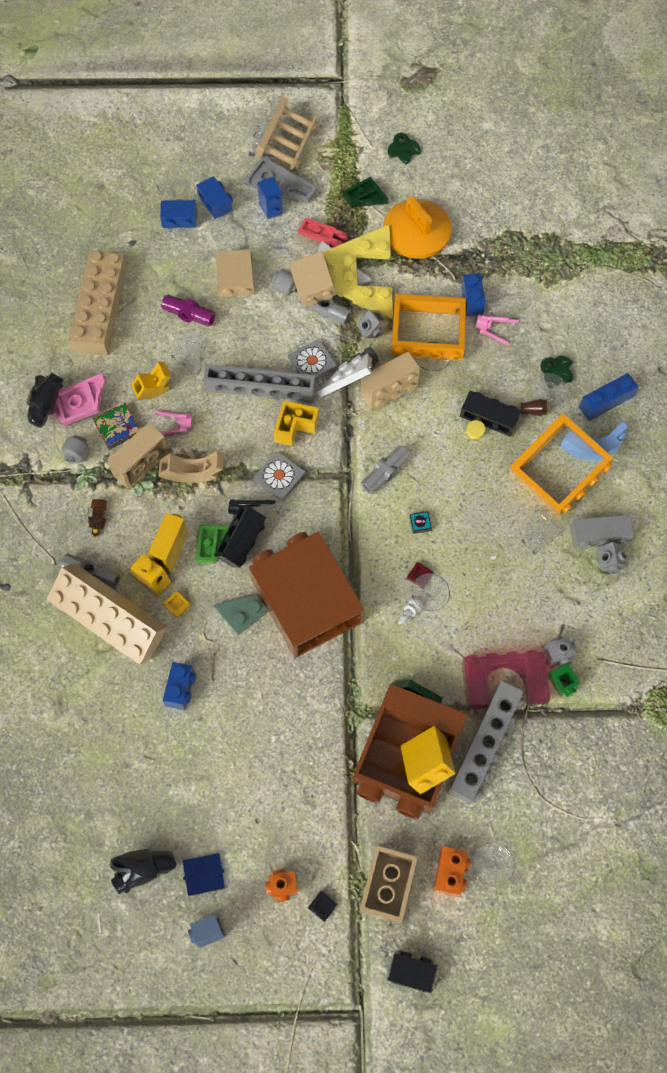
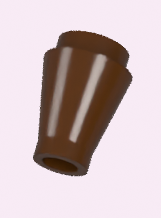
(535, 407)

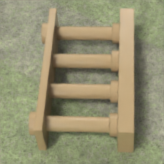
(277, 122)

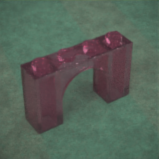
(528, 665)

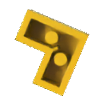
(295, 418)

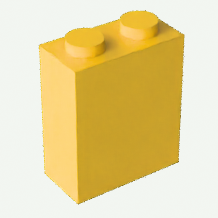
(168, 541)
(427, 760)

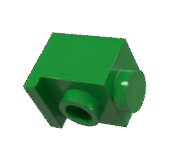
(564, 674)

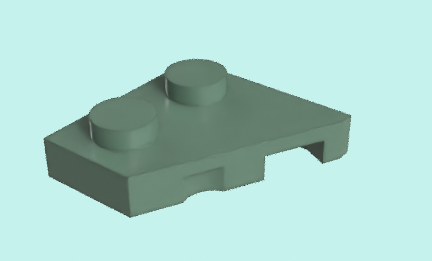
(241, 612)

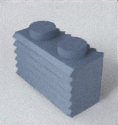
(206, 931)

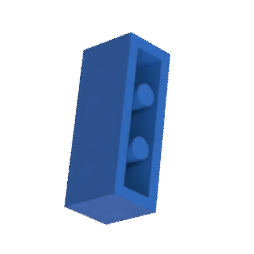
(608, 396)

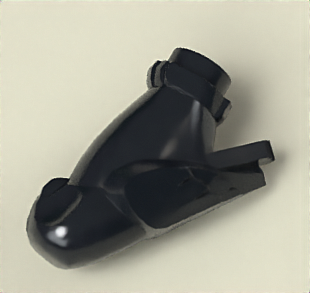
(43, 398)
(140, 868)

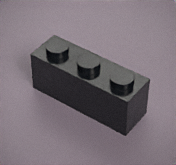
(490, 412)
(240, 536)

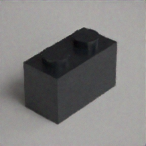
(412, 972)

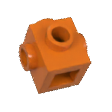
(290, 888)

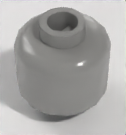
(283, 281)
(74, 449)

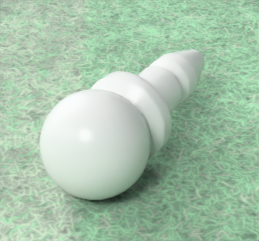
(411, 610)

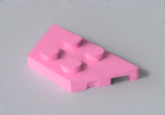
(80, 400)

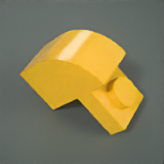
(152, 384)

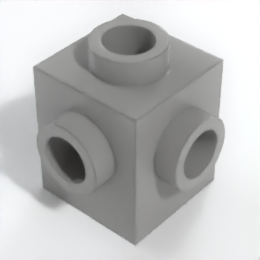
(372, 324)
(612, 557)
(560, 651)

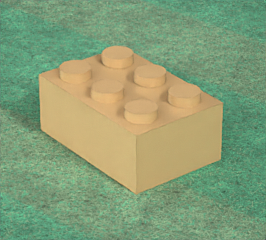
(390, 381)
(138, 455)
(388, 885)

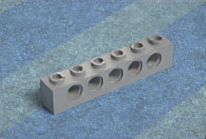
(259, 382)
(505, 694)

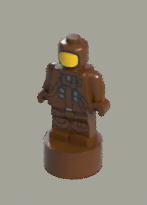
(97, 521)

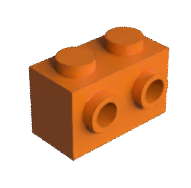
(451, 871)

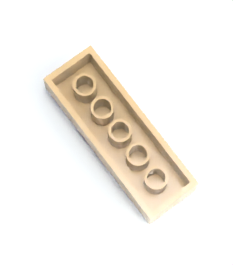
(98, 302)
(106, 613)

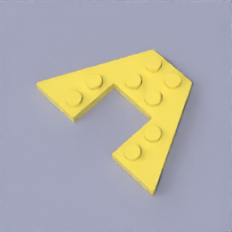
(344, 270)

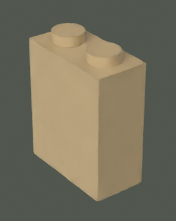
(234, 273)
(313, 279)

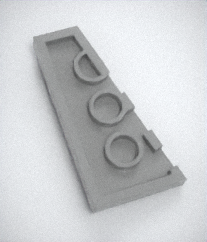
(289, 183)

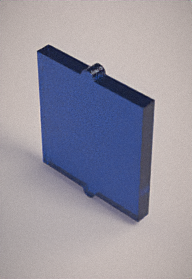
(203, 874)

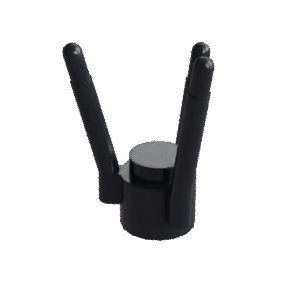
(235, 504)

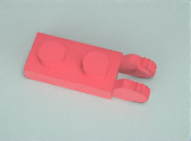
(322, 232)

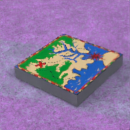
(116, 425)

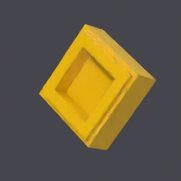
(176, 604)

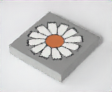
(312, 360)
(279, 476)

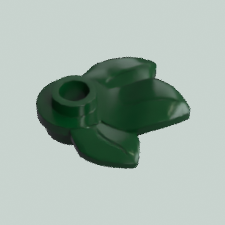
(403, 149)
(559, 367)

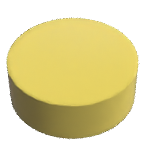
(475, 429)

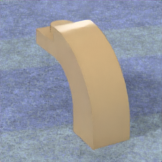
(191, 470)

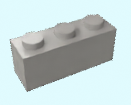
(601, 531)

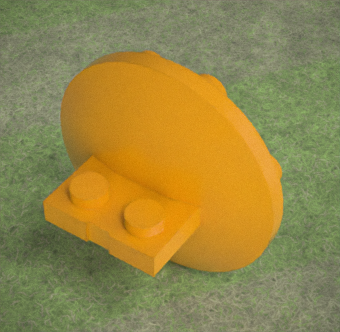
(418, 228)

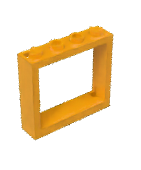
(429, 304)
(579, 492)

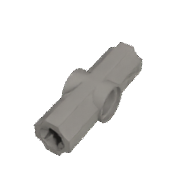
(333, 310)
(385, 469)
(105, 575)

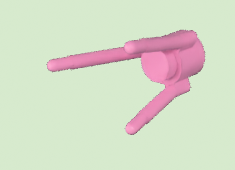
(484, 322)
(183, 420)

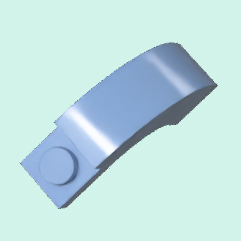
(611, 444)

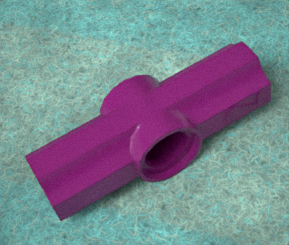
(188, 310)

